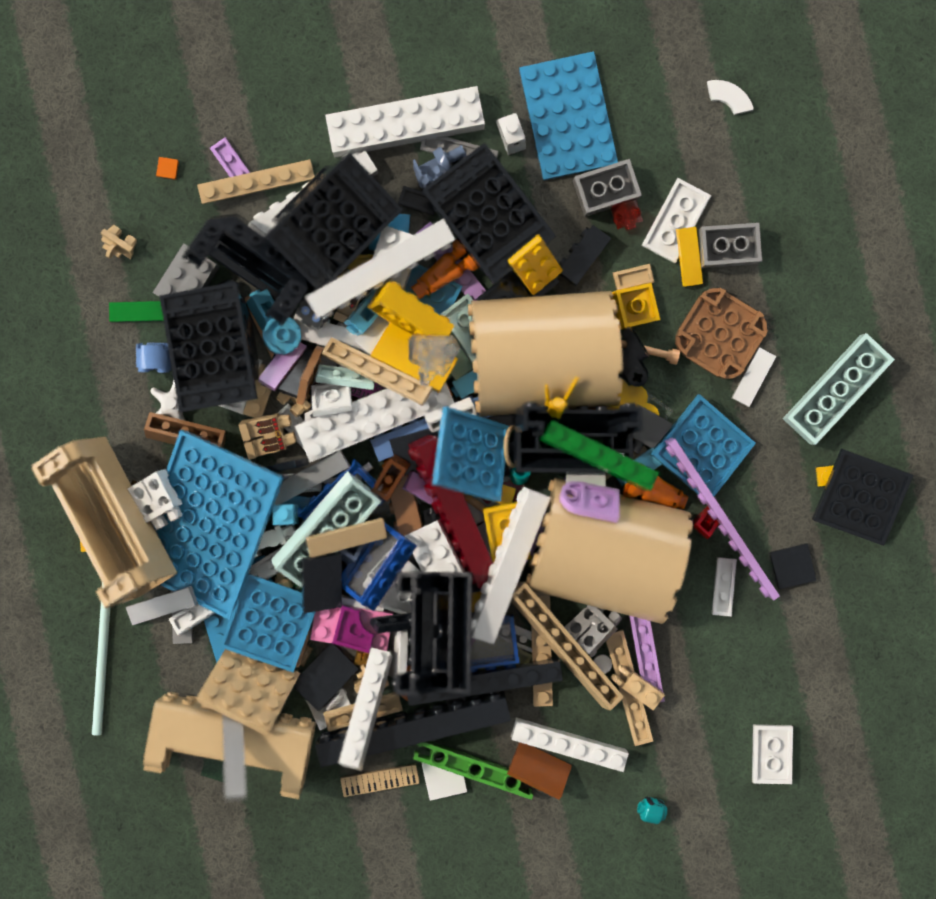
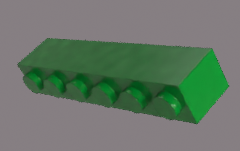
(599, 456)

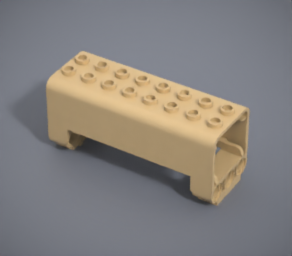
(106, 519)
(197, 730)

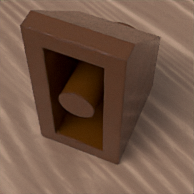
(391, 477)

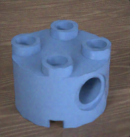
(153, 357)

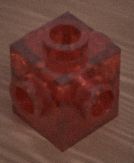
(626, 215)

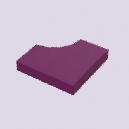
(351, 631)

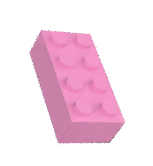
(326, 622)

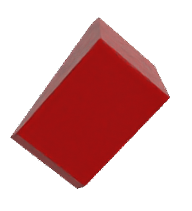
(705, 524)

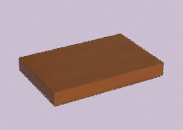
(539, 770)

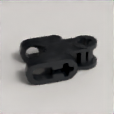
(633, 358)

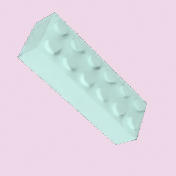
(838, 389)
(344, 506)

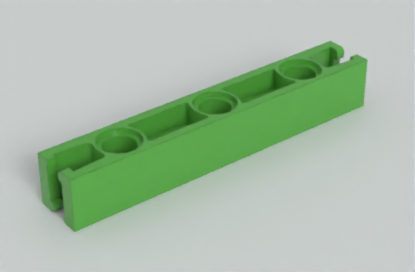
(461, 762)

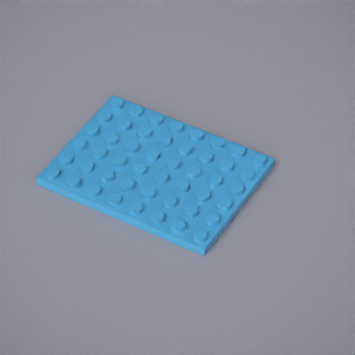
(221, 521)

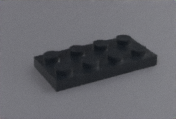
(513, 287)

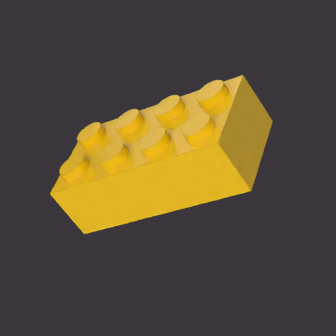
(407, 312)

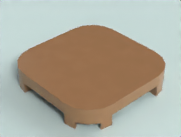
(721, 333)

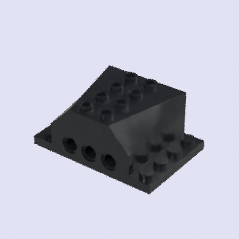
(486, 211)
(332, 220)
(210, 346)

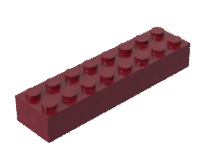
(453, 513)

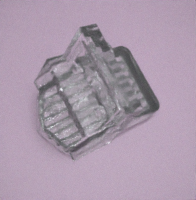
(432, 354)

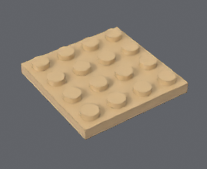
(247, 690)

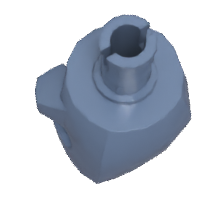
(436, 167)

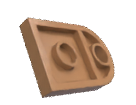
(309, 375)

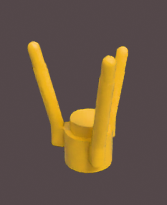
(557, 405)

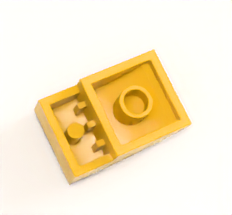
(635, 306)

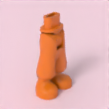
(444, 271)
(661, 493)

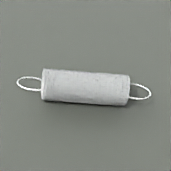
(333, 702)

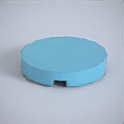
(283, 338)

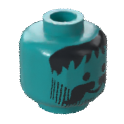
(652, 810)

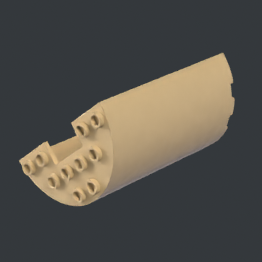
(544, 342)
(613, 565)

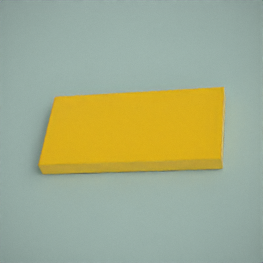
(393, 351)

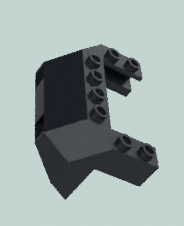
(253, 258)
(612, 426)
(438, 632)

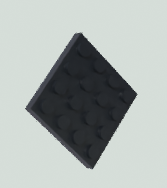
(862, 497)

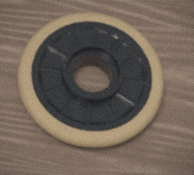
(509, 446)

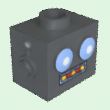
(308, 316)

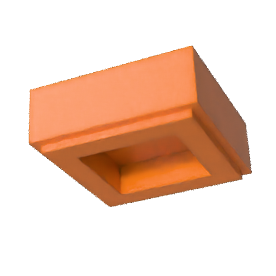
(167, 168)

